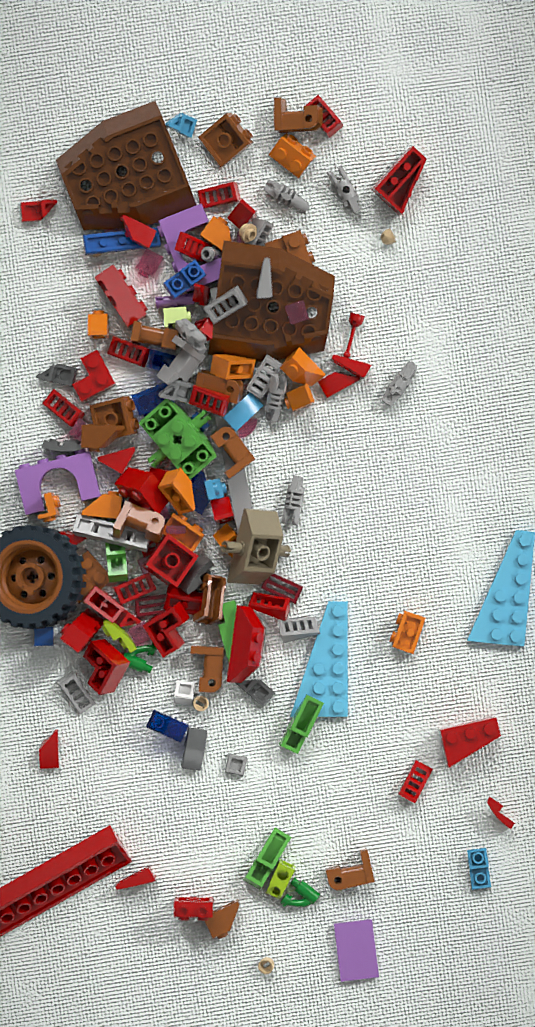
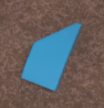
(182, 124)

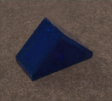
(157, 359)

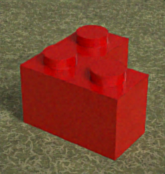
(98, 379)
(143, 488)
(163, 629)
(108, 666)

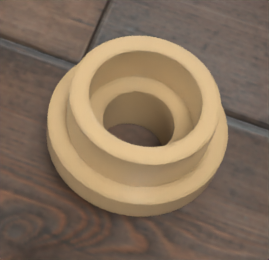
(248, 232)

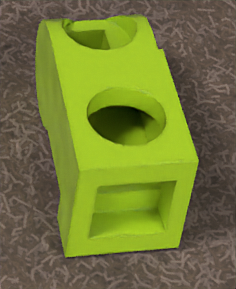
(280, 879)

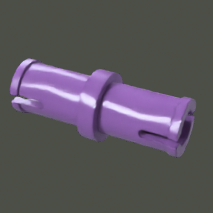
(168, 301)

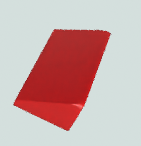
(206, 327)
(191, 602)

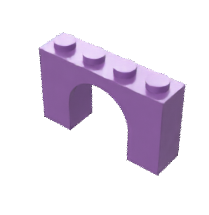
(185, 222)
(30, 478)

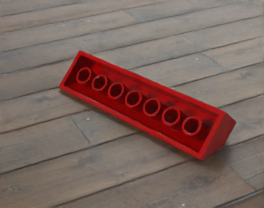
(61, 878)

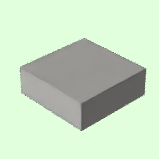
(236, 764)

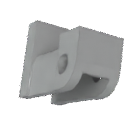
(183, 364)

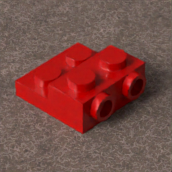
(193, 907)

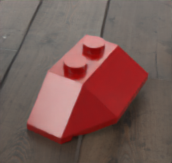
(246, 645)

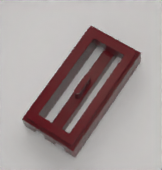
(297, 594)
(138, 607)

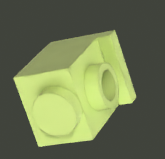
(174, 314)

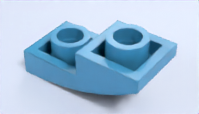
(243, 411)
(215, 489)
(479, 869)

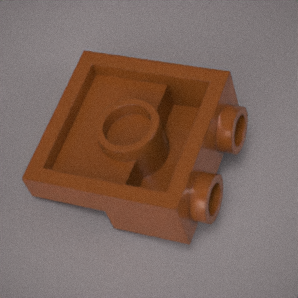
(226, 139)
(295, 244)
(116, 412)
(95, 575)

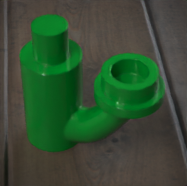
(138, 663)
(306, 891)

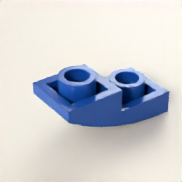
(184, 279)

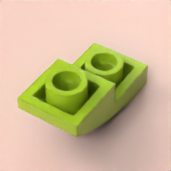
(115, 631)

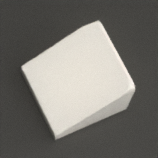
(184, 693)

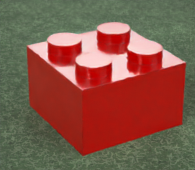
(170, 561)

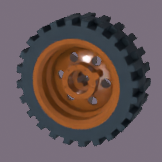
(61, 592)

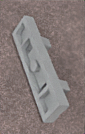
(103, 531)

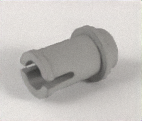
(209, 254)

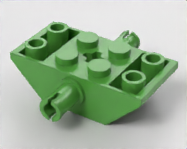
(164, 426)

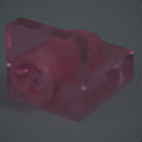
(149, 264)

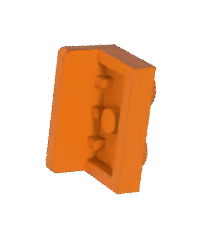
(292, 154)
(52, 504)
(193, 533)
(408, 631)

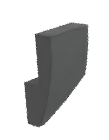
(59, 374)
(177, 390)
(257, 690)

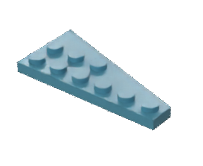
(506, 604)
(328, 664)

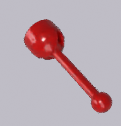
(355, 321)

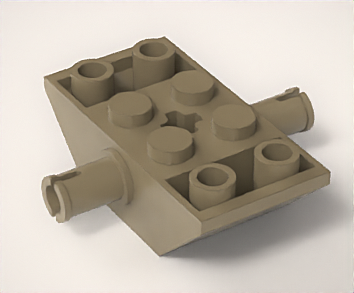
(256, 547)

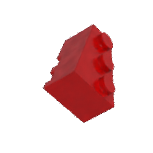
(398, 182)
(81, 630)

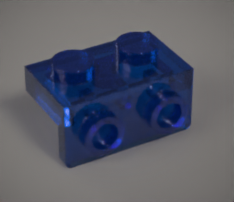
(148, 399)

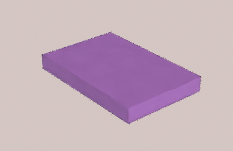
(356, 950)

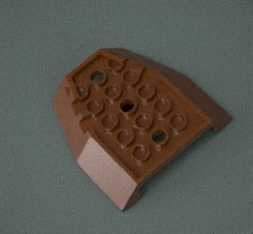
(147, 190)
(253, 328)

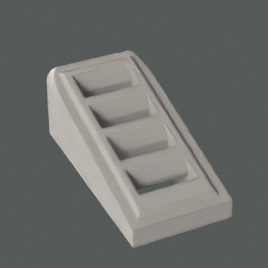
(263, 231)
(265, 286)
(238, 294)
(257, 391)
(300, 634)
(64, 680)

